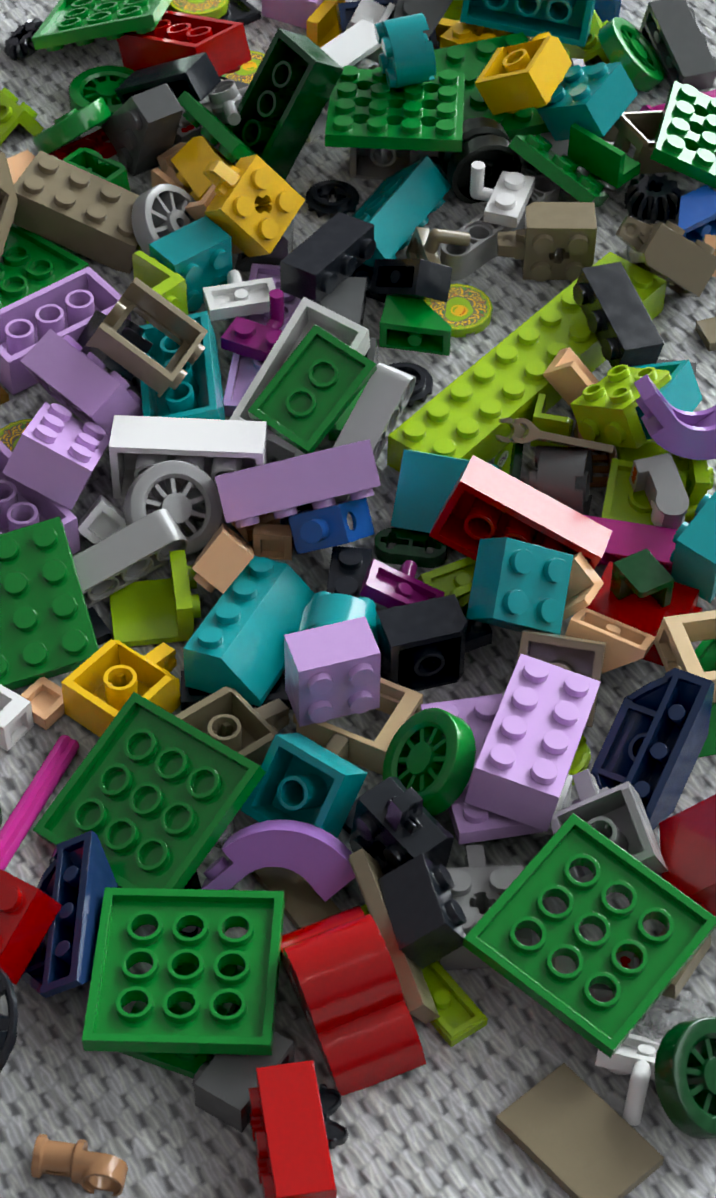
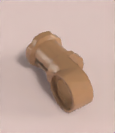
(84, 1167)

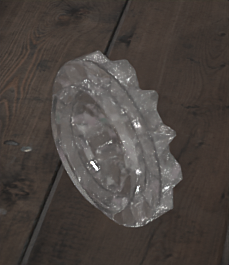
(655, 1026)

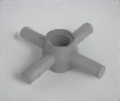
(224, 102)

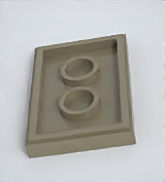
(579, 1138)

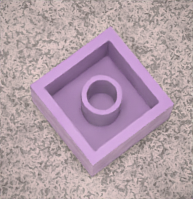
(332, 671)

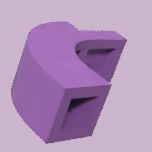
(675, 430)
(284, 844)

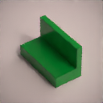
(601, 157)

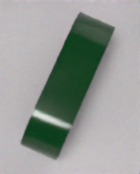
(409, 546)

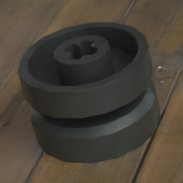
(481, 141)

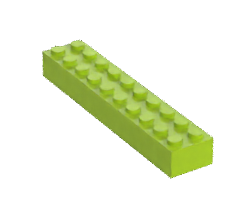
(510, 377)

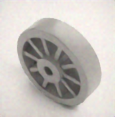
(159, 213)
(177, 503)

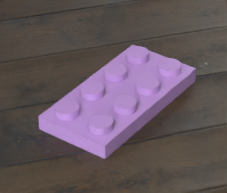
(471, 822)

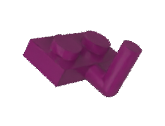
(253, 338)
(396, 587)

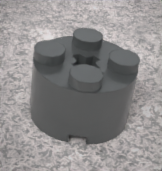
(564, 475)

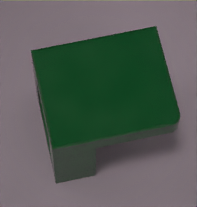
(643, 576)

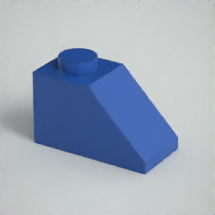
(698, 213)

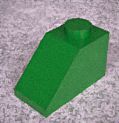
(413, 327)

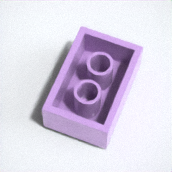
(81, 381)
(57, 454)

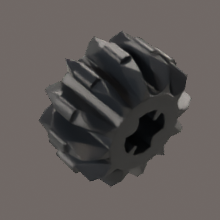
(652, 198)

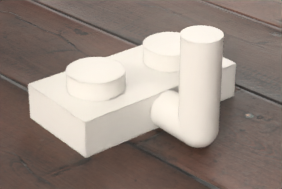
(506, 200)
(238, 297)
(637, 1058)

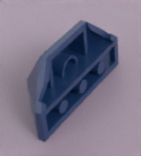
(657, 740)
(77, 883)

